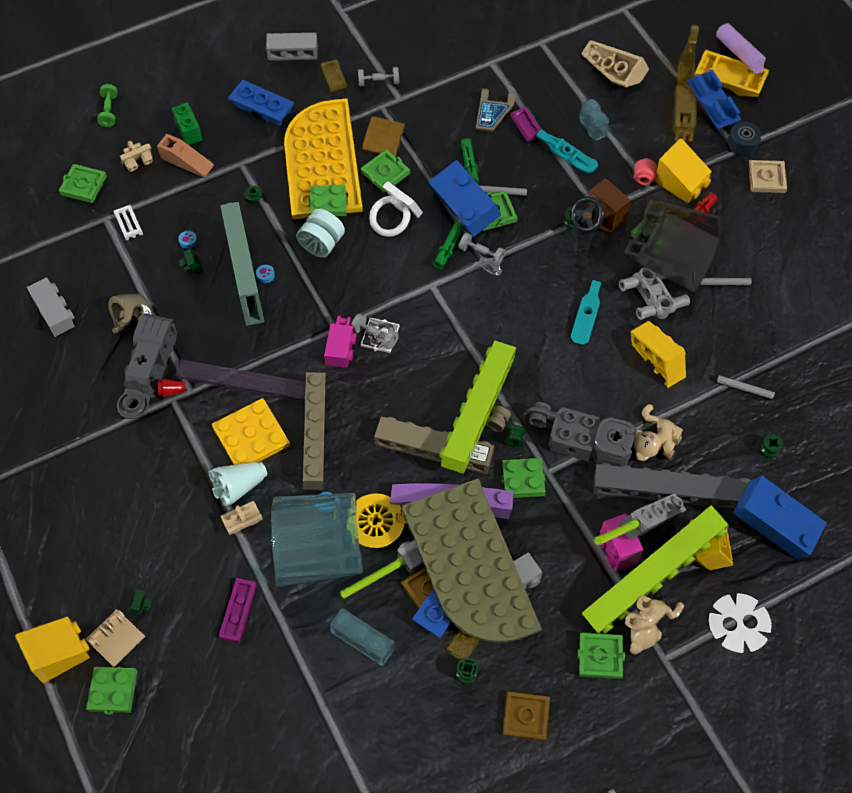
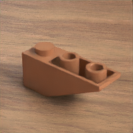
(182, 155)

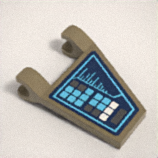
(492, 112)

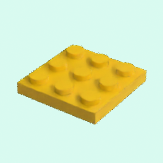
(251, 434)

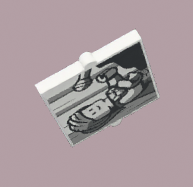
(373, 342)

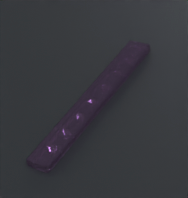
(242, 380)

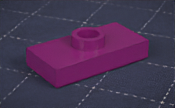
(526, 123)

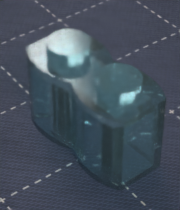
(594, 119)

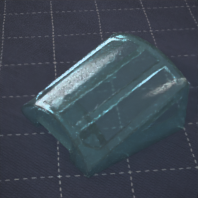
(314, 538)

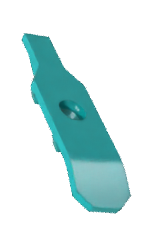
(574, 157)
(584, 322)

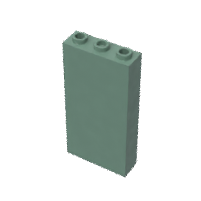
(242, 263)

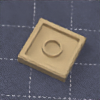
(767, 176)

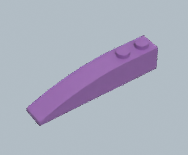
(499, 500)

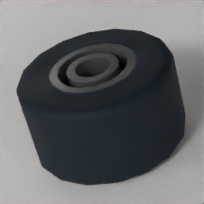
(744, 138)

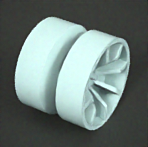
(320, 233)

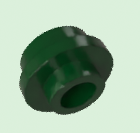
(255, 197)

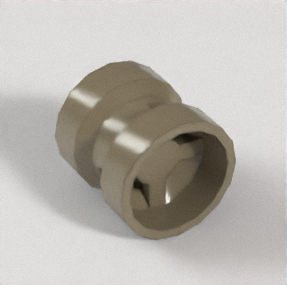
(498, 418)

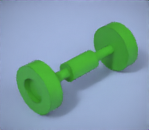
(106, 118)

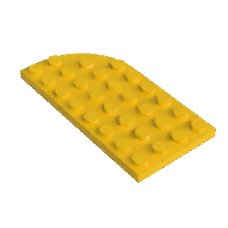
(320, 154)

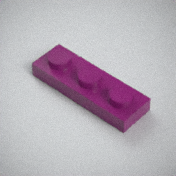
(238, 610)

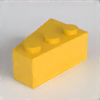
(661, 351)

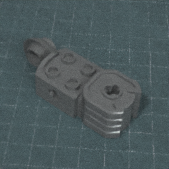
(152, 348)
(583, 435)

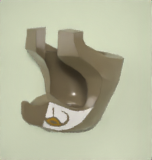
(125, 306)

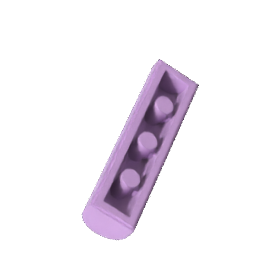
(741, 48)

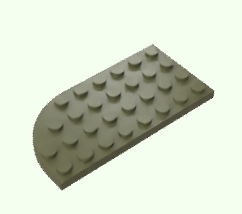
(471, 564)

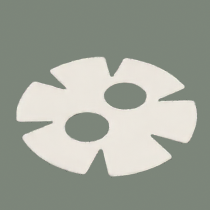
(735, 639)

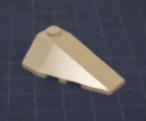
(616, 64)

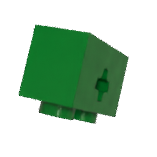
(187, 123)

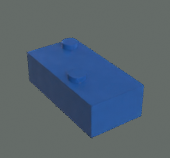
(465, 198)
(780, 518)

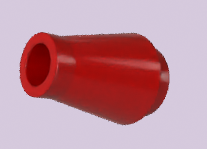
(170, 387)

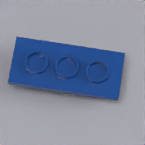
(711, 96)
(256, 99)
(432, 616)

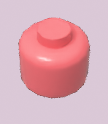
(645, 171)

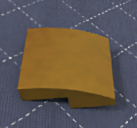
(383, 135)

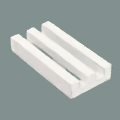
(133, 233)

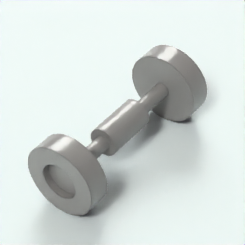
(379, 76)
(466, 241)
(390, 339)

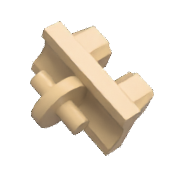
(134, 153)
(241, 517)

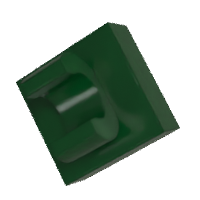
(191, 262)
(139, 602)

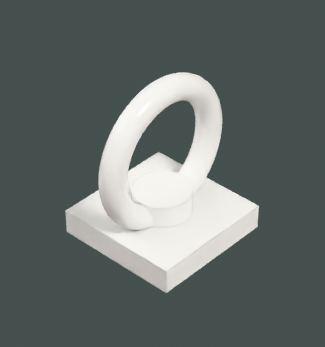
(401, 202)

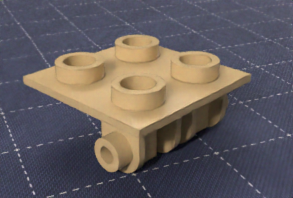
(115, 637)

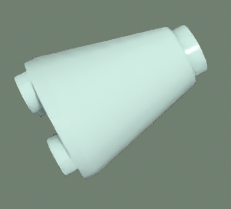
(236, 480)

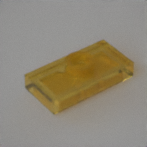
(333, 75)
(462, 645)

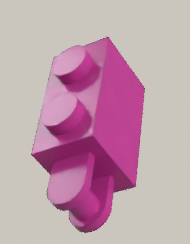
(339, 343)

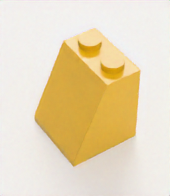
(682, 172)
(53, 648)

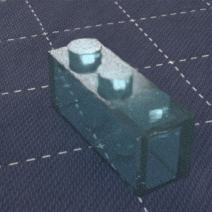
(362, 636)

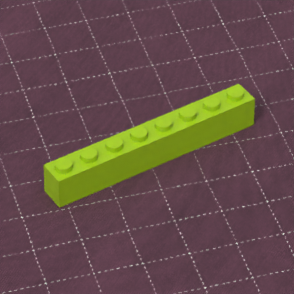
(478, 407)
(656, 569)

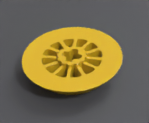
(383, 502)

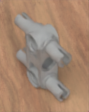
(654, 293)

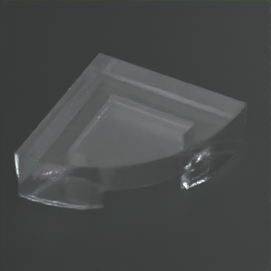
(490, 265)

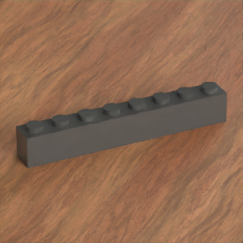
(656, 485)

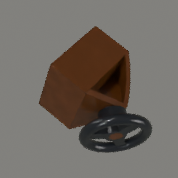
(605, 209)

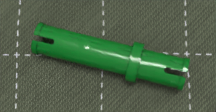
(467, 147)
(445, 251)

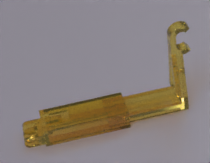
(684, 97)

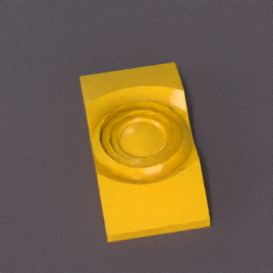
(733, 74)

